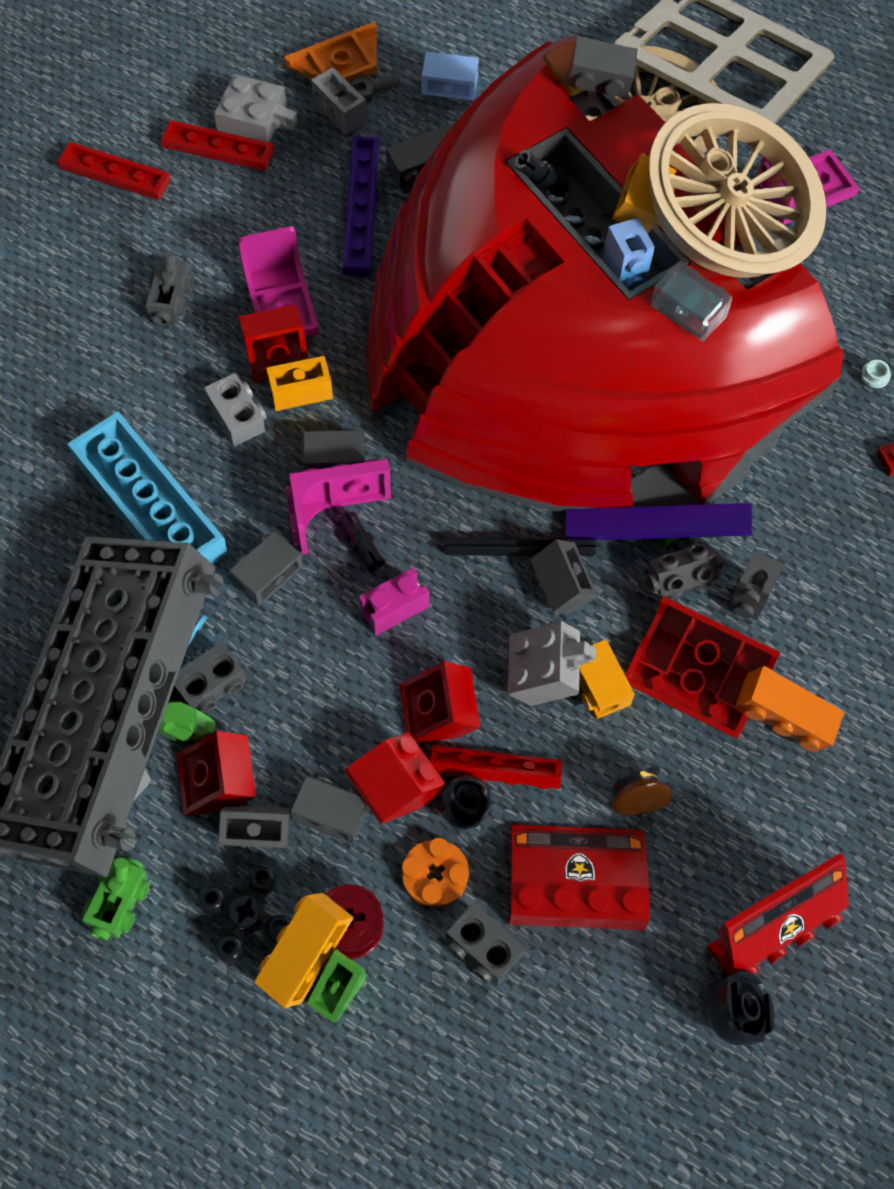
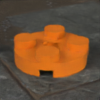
(437, 854)

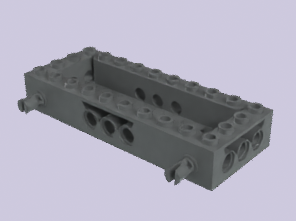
(98, 700)

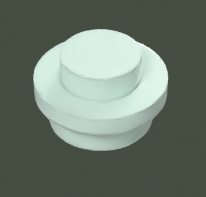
(876, 374)

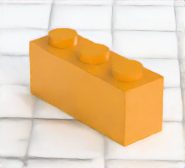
(302, 949)

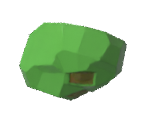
(185, 723)

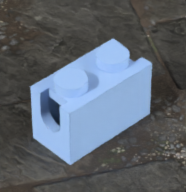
(449, 75)
(631, 259)

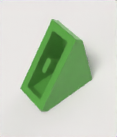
(337, 986)

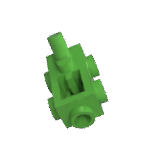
(116, 894)

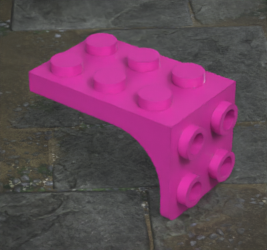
(835, 181)
(276, 274)
(334, 487)

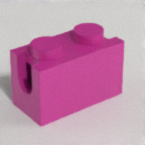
(393, 601)

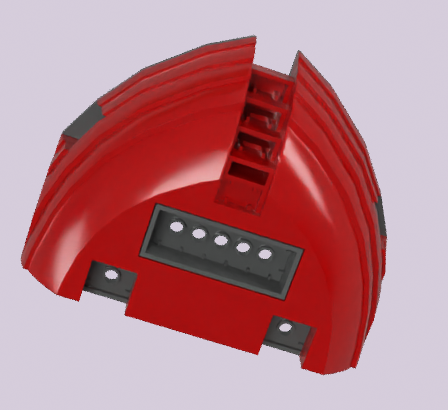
(537, 358)

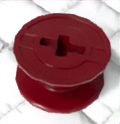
(367, 923)

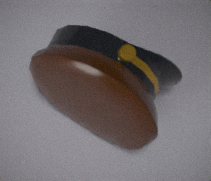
(640, 793)

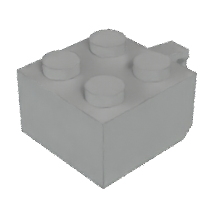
(254, 109)
(546, 663)

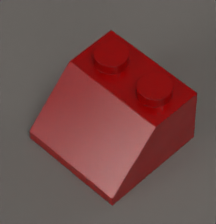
(273, 339)
(440, 703)
(215, 773)
(395, 778)

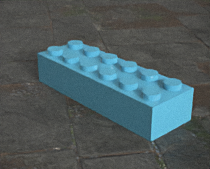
(142, 488)

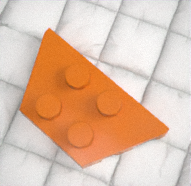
(348, 53)

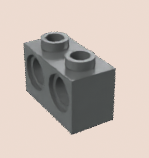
(203, 673)
(492, 938)

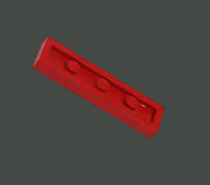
(217, 145)
(114, 170)
(497, 767)

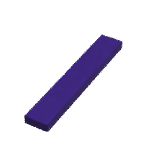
(361, 206)
(660, 522)

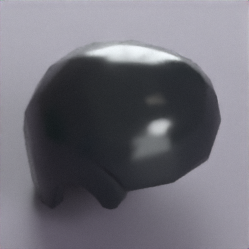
(465, 802)

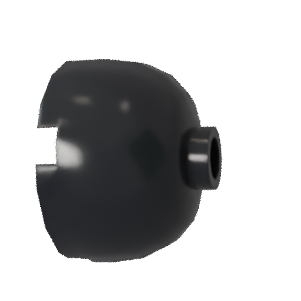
(739, 1009)

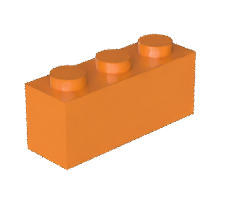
(789, 709)

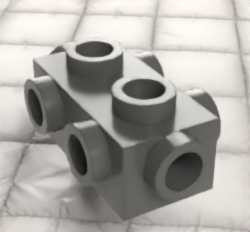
(168, 290)
(684, 570)

